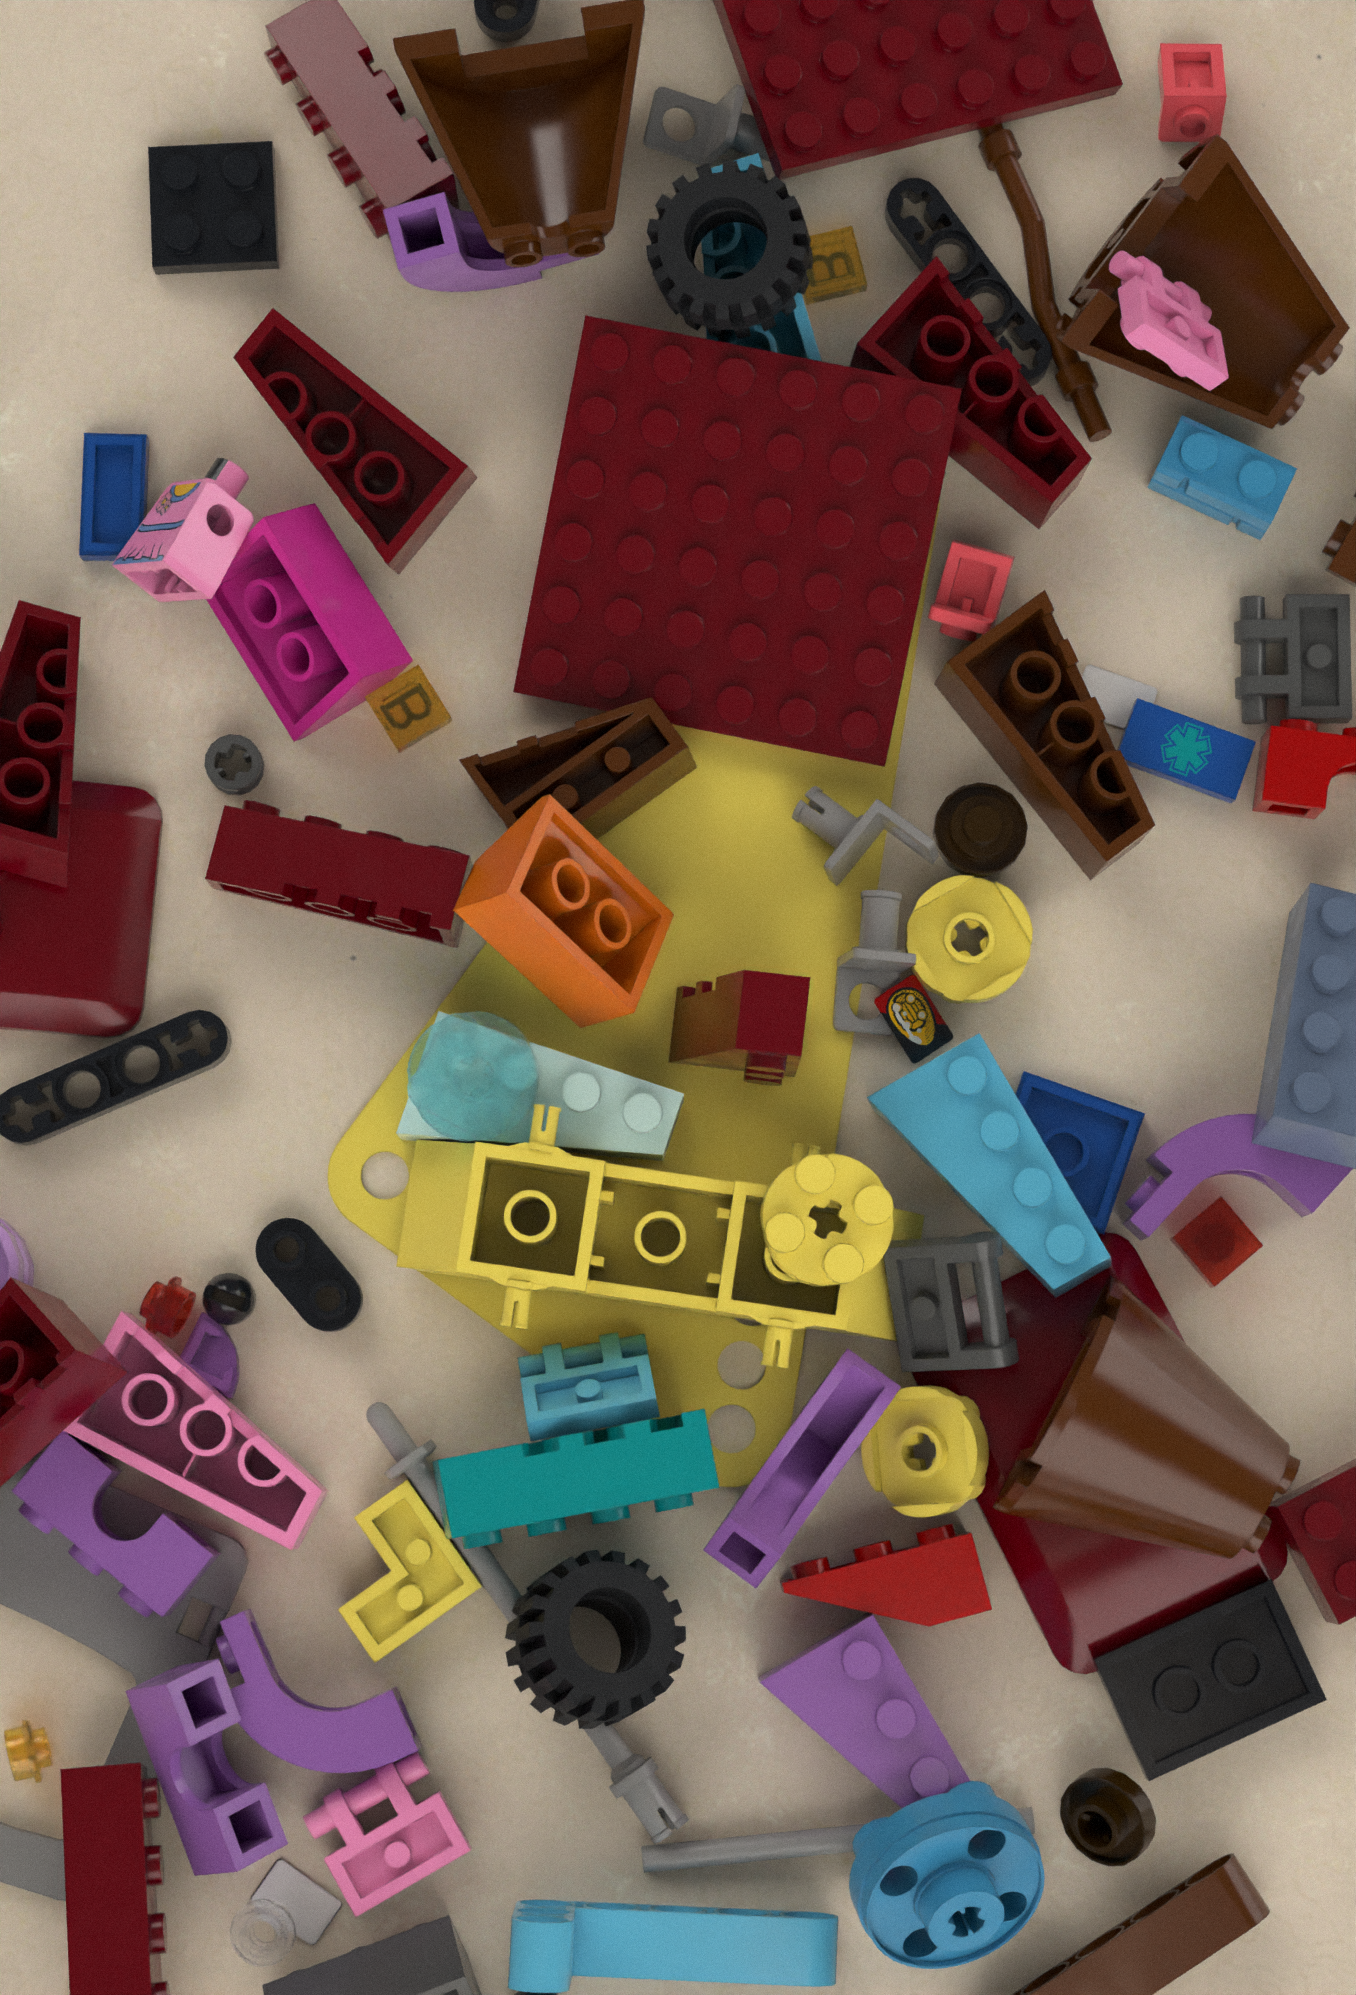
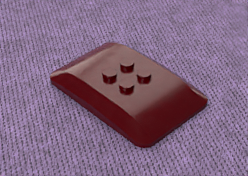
(82, 951)
(1080, 1583)

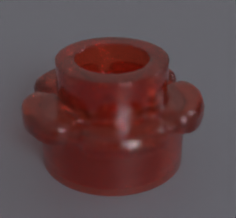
(167, 1307)

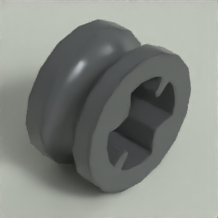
(225, 748)

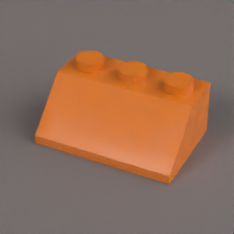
(566, 914)

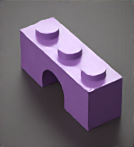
(67, 1493)
(216, 1812)

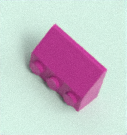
(306, 621)

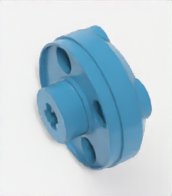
(946, 1877)

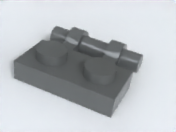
(1315, 658)

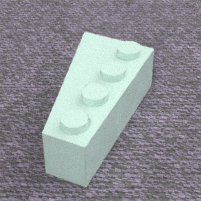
(599, 1108)

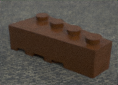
(1048, 734)

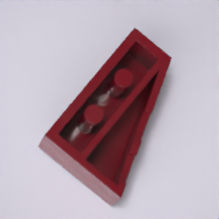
(743, 1025)

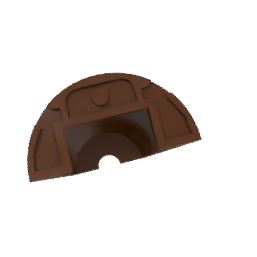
(535, 129)
(1231, 249)
(1149, 1443)

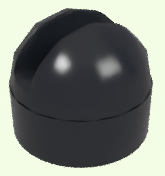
(233, 1285)

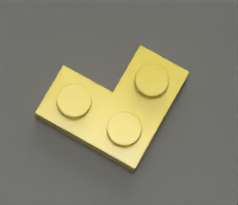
(424, 1577)

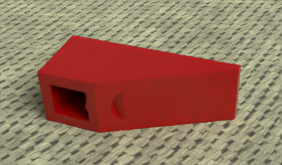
(913, 1584)

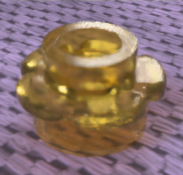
(28, 1751)

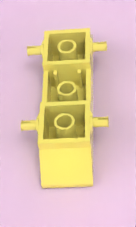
(624, 1235)

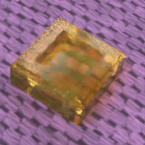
(836, 266)
(408, 708)

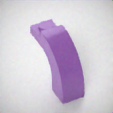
(448, 251)
(1224, 1148)
(305, 1733)

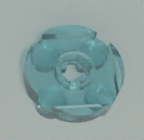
(436, 1086)

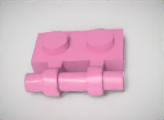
(1168, 321)
(399, 1850)

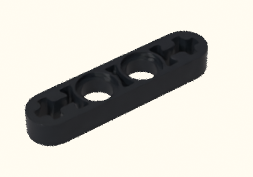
(978, 274)
(115, 1085)

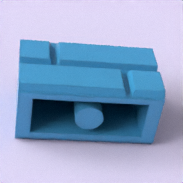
(1222, 477)

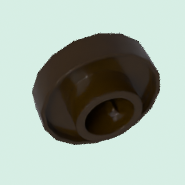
(980, 830)
(1108, 1817)

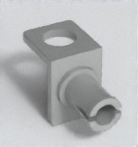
(716, 127)
(855, 835)
(872, 962)

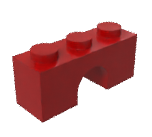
(1298, 767)

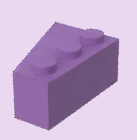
(868, 1711)

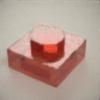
(1216, 1242)

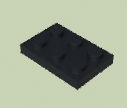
(1209, 1679)

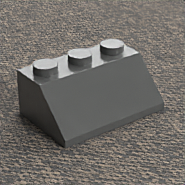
(413, 1962)

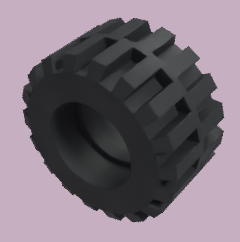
(721, 200)
(633, 1608)

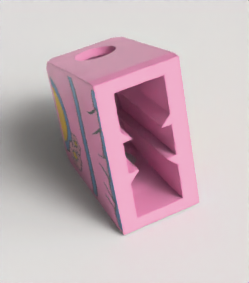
(189, 536)

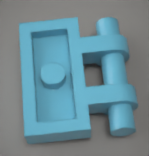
(587, 1386)

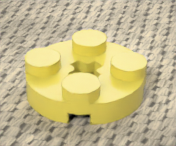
(977, 904)
(863, 1207)
(960, 1447)

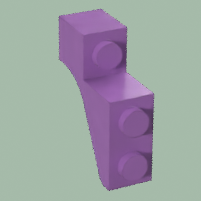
(801, 1468)

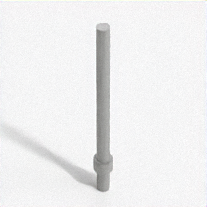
(759, 1847)

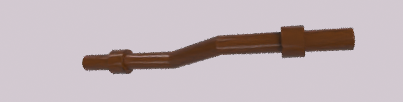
(1075, 376)

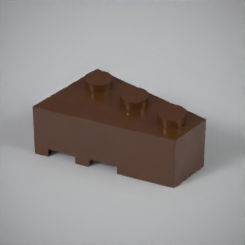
(594, 770)

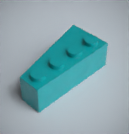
(575, 1476)

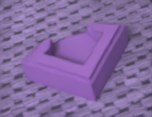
(213, 1355)

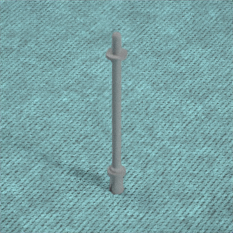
(631, 1773)

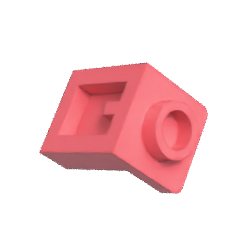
(1191, 91)

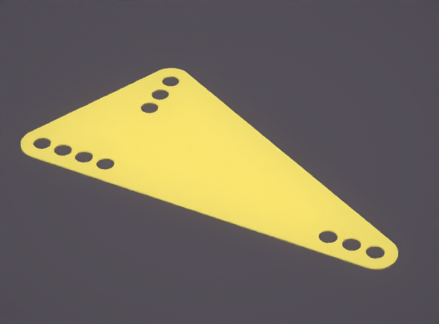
(742, 898)

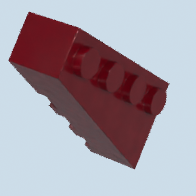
(38, 741)
(340, 872)

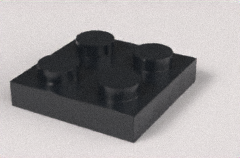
(213, 207)

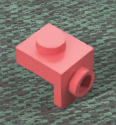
(970, 590)

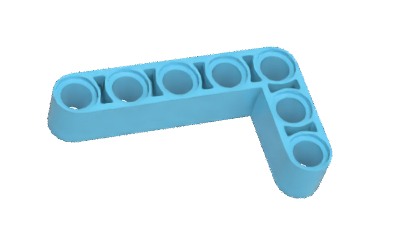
(668, 1943)

